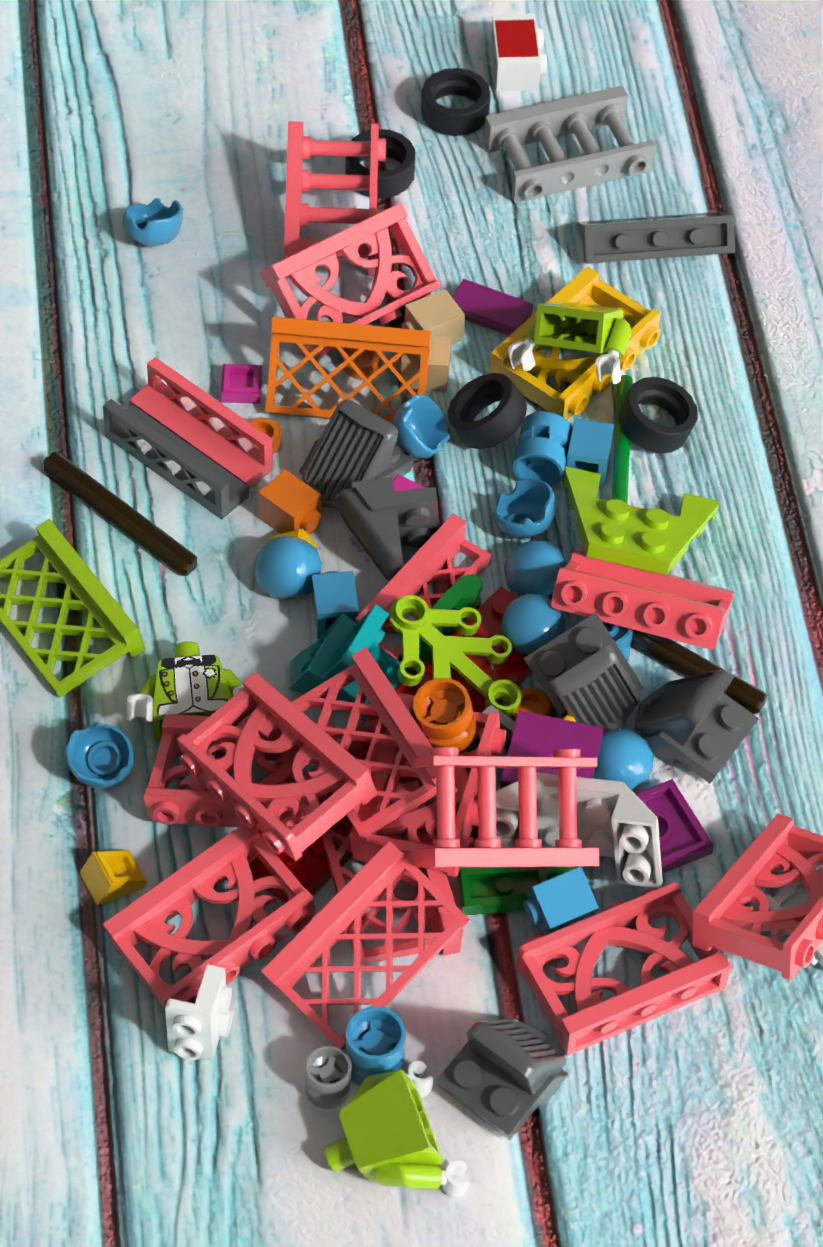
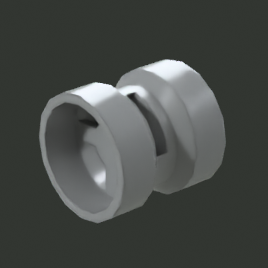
(328, 1065)

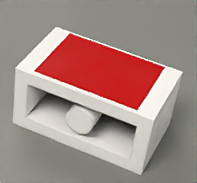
(516, 52)

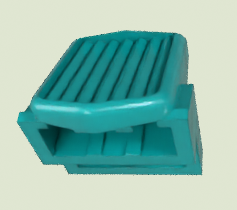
(334, 651)

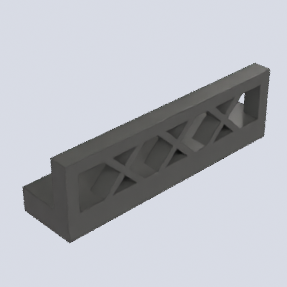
(657, 237)
(173, 459)

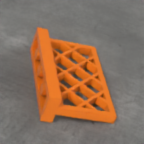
(343, 336)

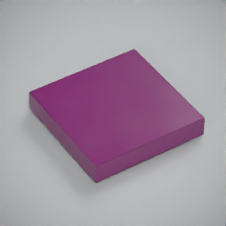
(541, 734)
(680, 832)

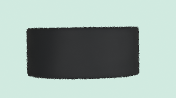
(455, 82)
(393, 181)
(499, 423)
(648, 433)

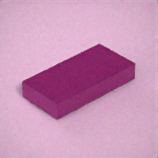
(491, 307)

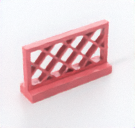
(392, 716)
(344, 912)
(435, 917)

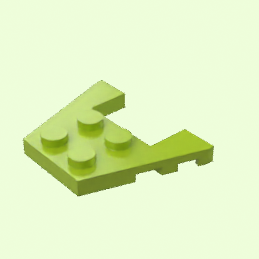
(632, 534)

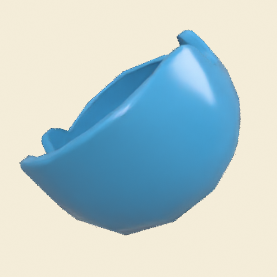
(153, 222)
(421, 427)
(525, 510)
(286, 567)
(534, 568)
(531, 622)
(100, 755)
(624, 758)

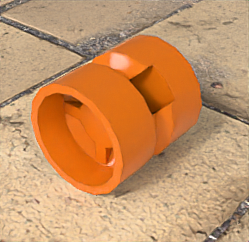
(445, 714)

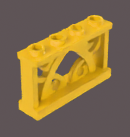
(581, 372)

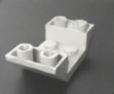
(607, 819)

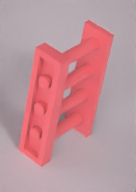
(300, 180)
(487, 849)

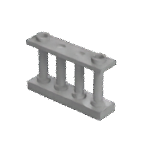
(561, 118)

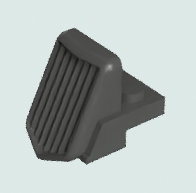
(353, 449)
(388, 519)
(587, 675)
(694, 722)
(504, 1073)

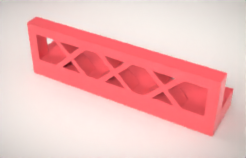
(203, 424)
(428, 567)

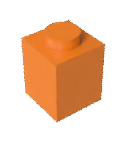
(289, 504)

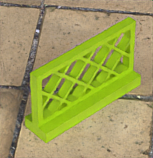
(90, 597)

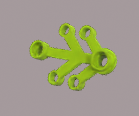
(451, 650)

